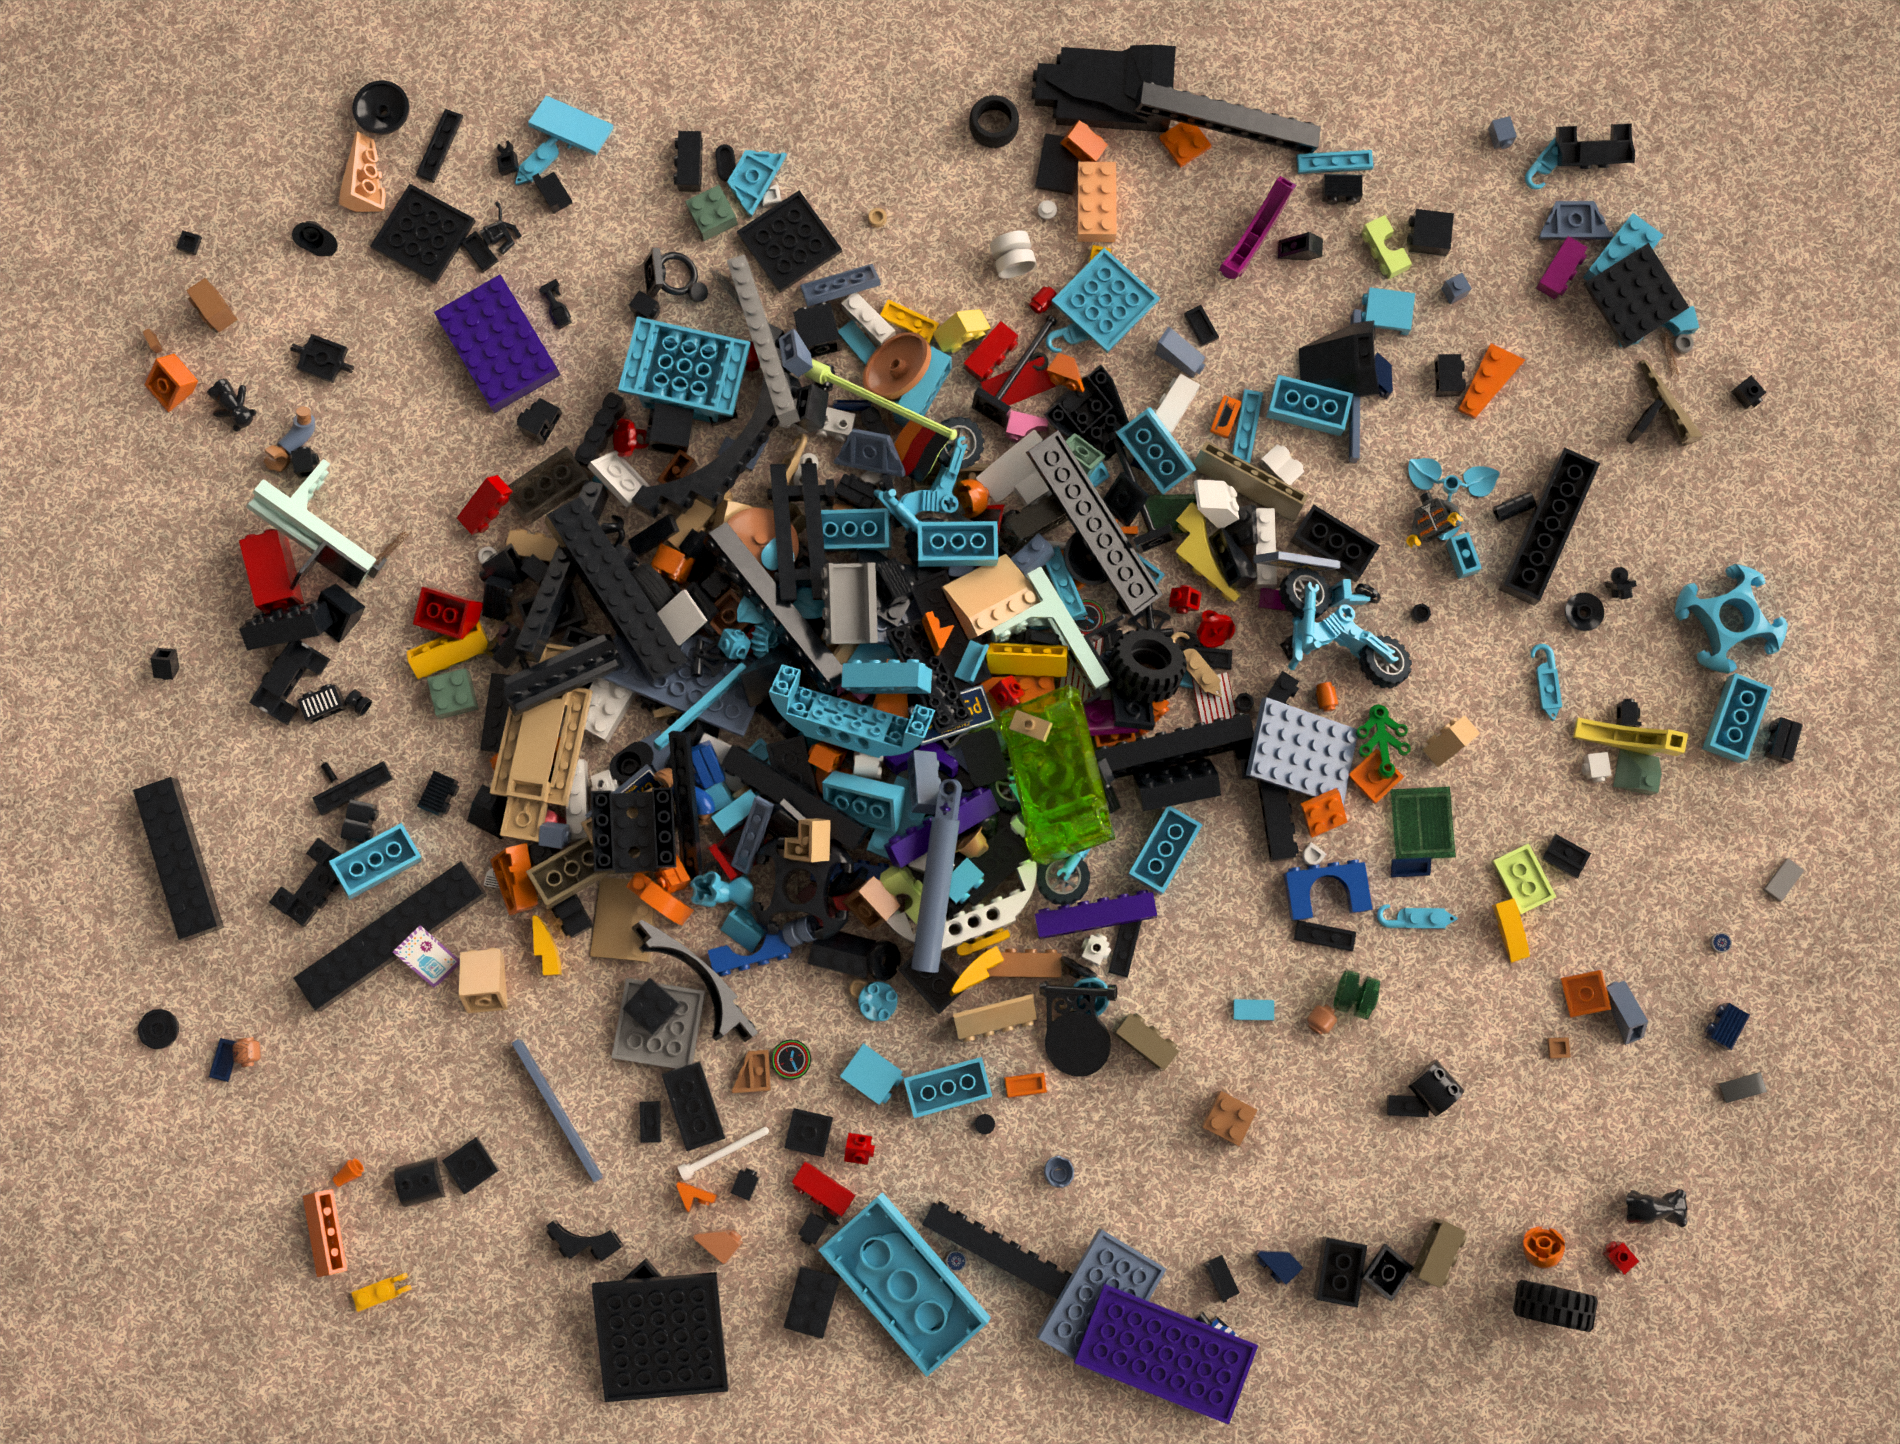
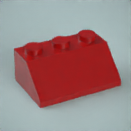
(446, 612)

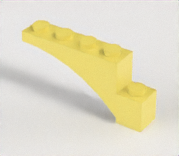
(1198, 552)
(1631, 738)

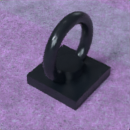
(656, 272)

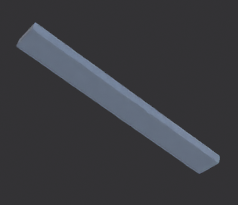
(1354, 412)
(557, 1110)

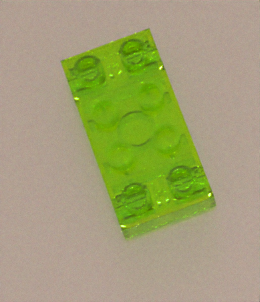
(1058, 778)

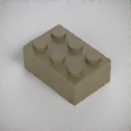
(1146, 1041)
(1439, 1253)

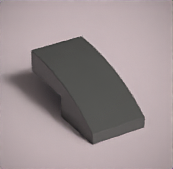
(1743, 1087)

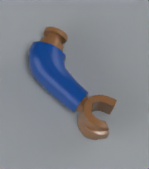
(704, 801)

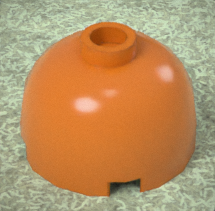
(973, 494)
(1543, 1247)

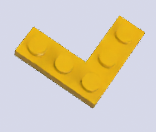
(909, 320)

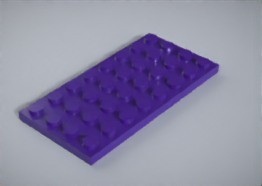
(1166, 1353)

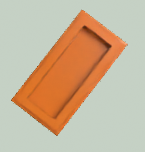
(1025, 1085)

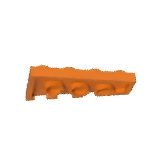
(1490, 377)

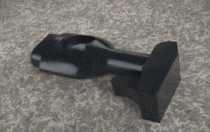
(557, 310)

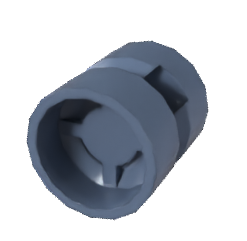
(800, 931)

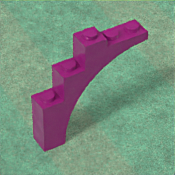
(1254, 236)

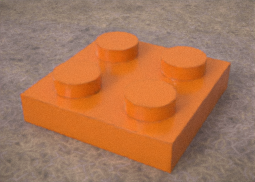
(1185, 142)
(1368, 779)
(1324, 812)
(1586, 993)

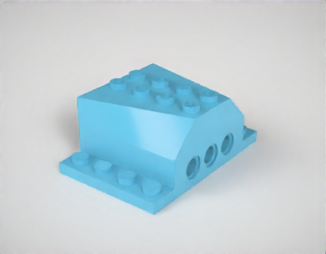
(684, 368)

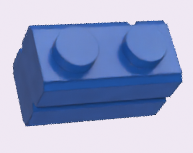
(707, 765)

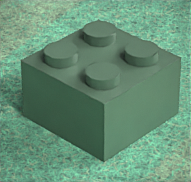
(711, 212)
(452, 693)

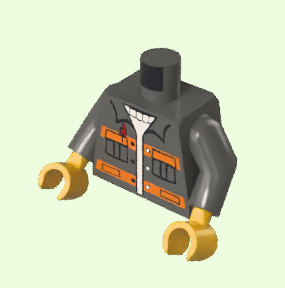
(1433, 519)

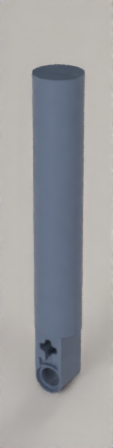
(937, 880)

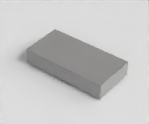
(1783, 879)

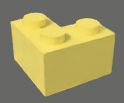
(961, 329)

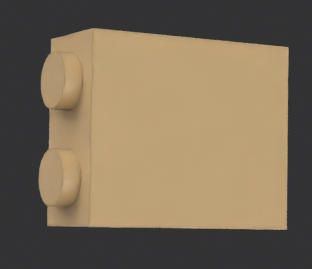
(482, 980)

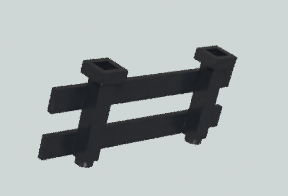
(811, 495)

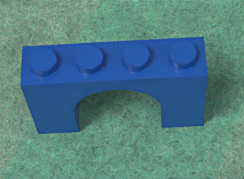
(1352, 877)

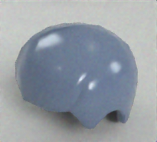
(1058, 1178)

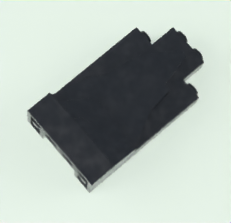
(1103, 86)

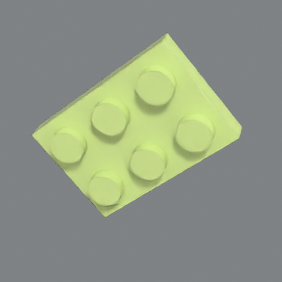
(1524, 878)

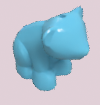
(710, 890)

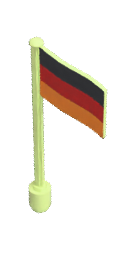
(917, 442)

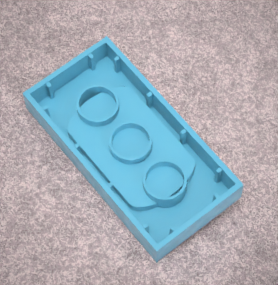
(904, 1284)

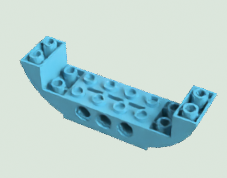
(845, 721)

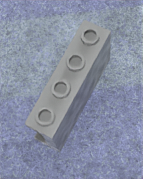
(849, 603)

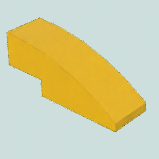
(1511, 929)
(546, 948)
(977, 970)

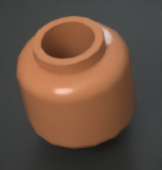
(1322, 1019)

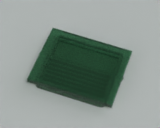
(1423, 822)

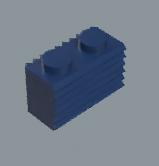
(1726, 1026)

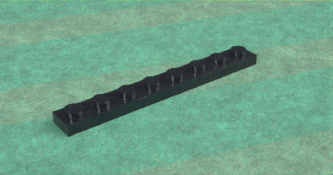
(685, 802)

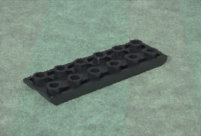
(912, 642)
(561, 674)

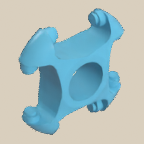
(1721, 638)

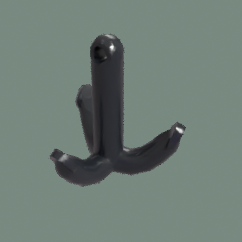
(609, 528)

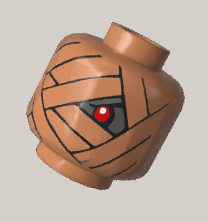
(246, 1051)

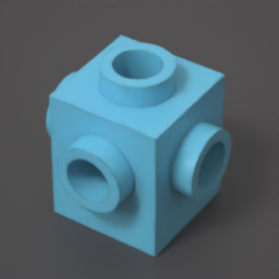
(734, 643)

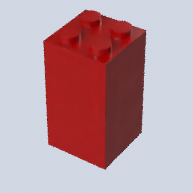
(270, 570)

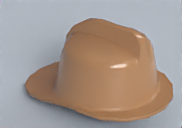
(972, 844)

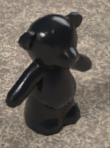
(233, 404)

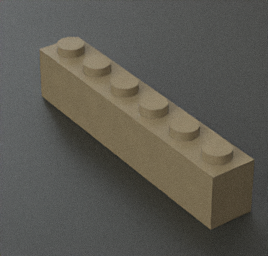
(1250, 481)

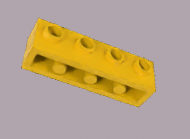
(446, 651)
(1028, 659)

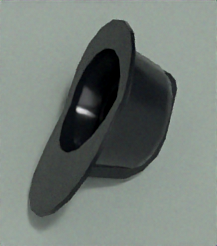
(314, 238)
(631, 760)

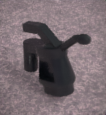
(495, 232)

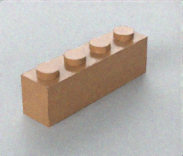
(1028, 964)

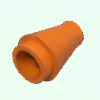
(349, 1172)

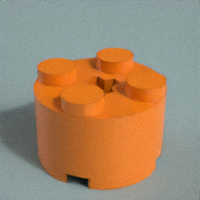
(672, 562)

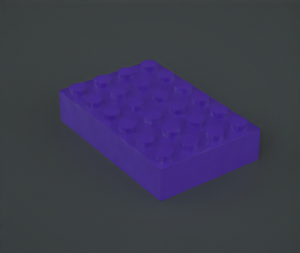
(497, 343)

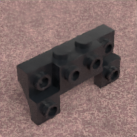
(1598, 152)
(284, 676)
(315, 888)

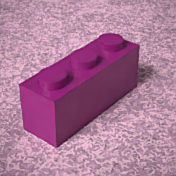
(1562, 268)

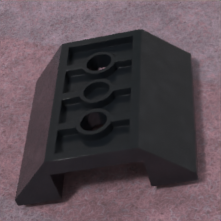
(649, 831)

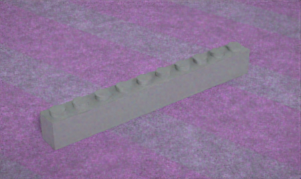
(763, 341)

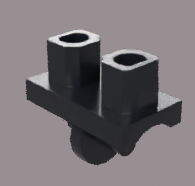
(1621, 585)

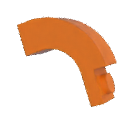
(660, 899)

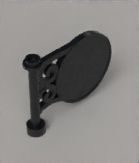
(1076, 1039)

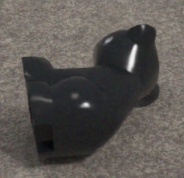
(1648, 1208)

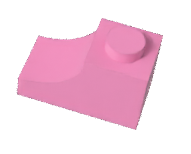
(1022, 424)

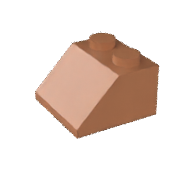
(720, 1243)

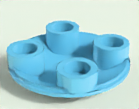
(877, 1001)

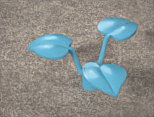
(1427, 471)
(805, 604)

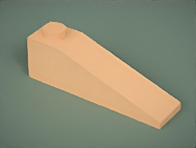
(360, 183)

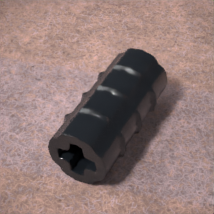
(1514, 506)

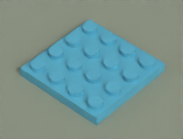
(1105, 300)

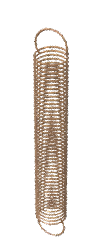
(1671, 353)
(387, 548)

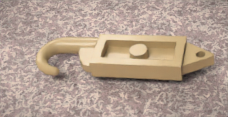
(793, 458)
(1199, 669)

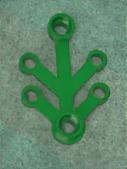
(1383, 737)

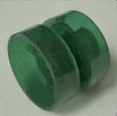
(1362, 996)

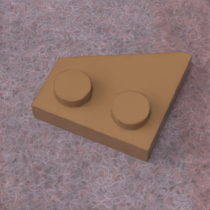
(754, 1073)

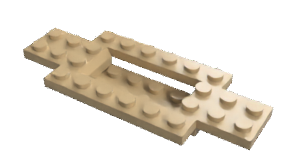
(528, 756)

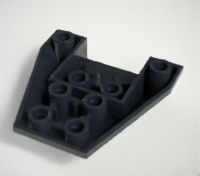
(1343, 360)
(1090, 413)

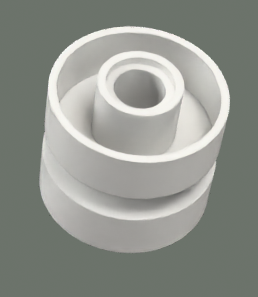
(1013, 254)

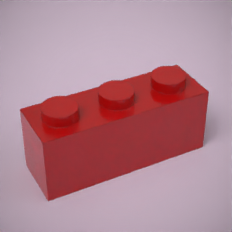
(991, 352)
(484, 505)
(823, 1189)

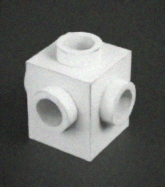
(604, 781)
(1091, 955)

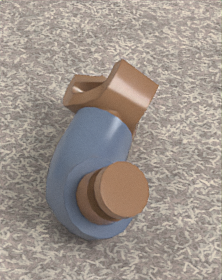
(298, 435)

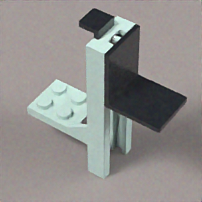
(311, 533)
(1053, 614)

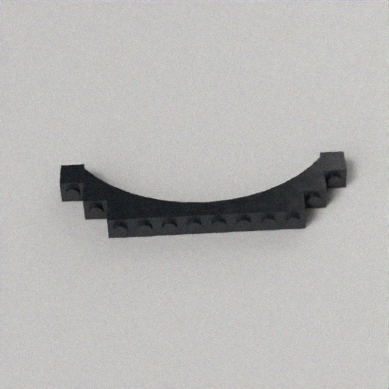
(719, 476)

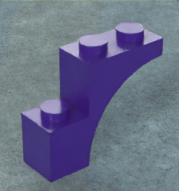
(947, 763)

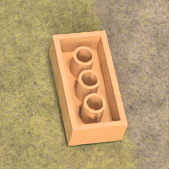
(1096, 202)

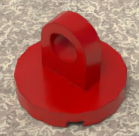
(626, 438)
(1215, 629)

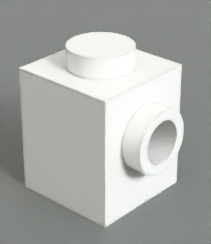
(1596, 767)

